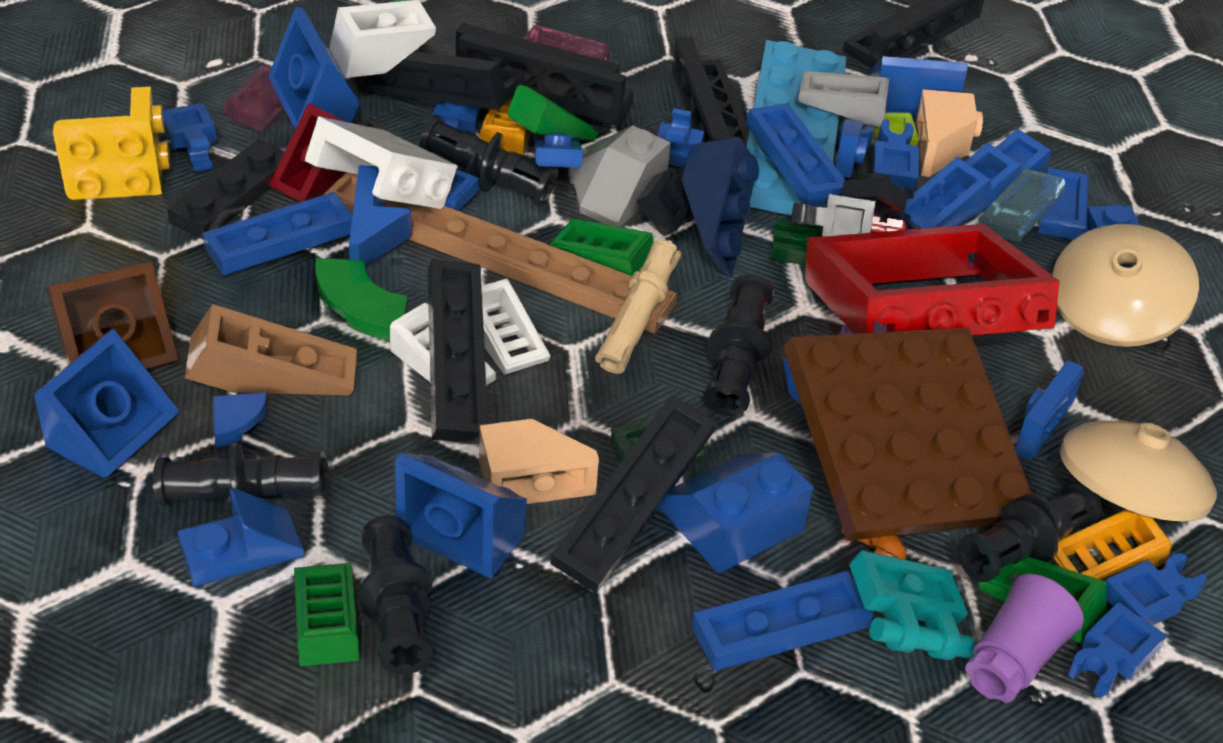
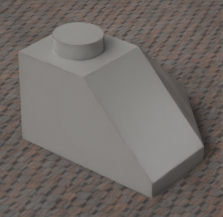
(617, 173)

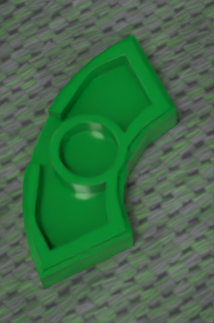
(356, 298)

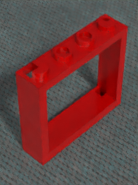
(1013, 298)

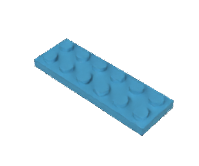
(780, 84)

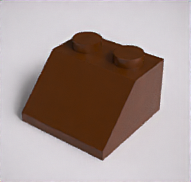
(114, 300)

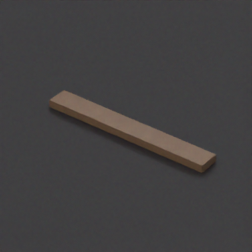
(517, 257)

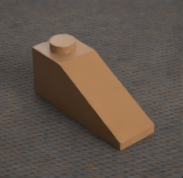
(262, 356)

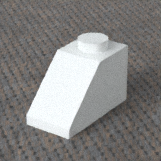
(378, 36)

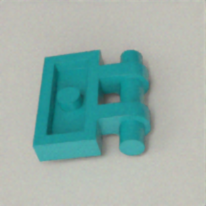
(911, 593)

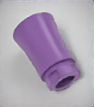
(1023, 636)

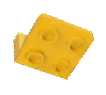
(114, 153)

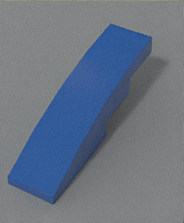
(974, 184)

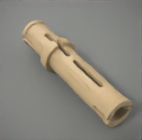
(646, 290)

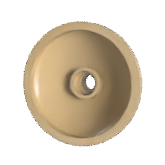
(1126, 303)
(1139, 469)

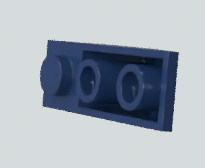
(719, 191)

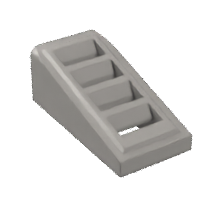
(847, 95)

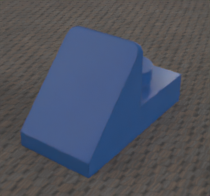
(373, 225)
(250, 540)

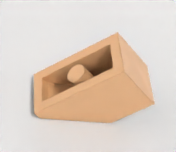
(945, 128)
(536, 461)

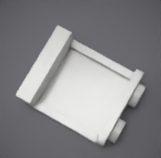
(405, 170)

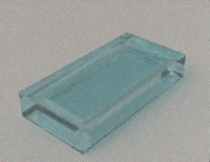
(1022, 204)

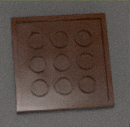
(906, 430)

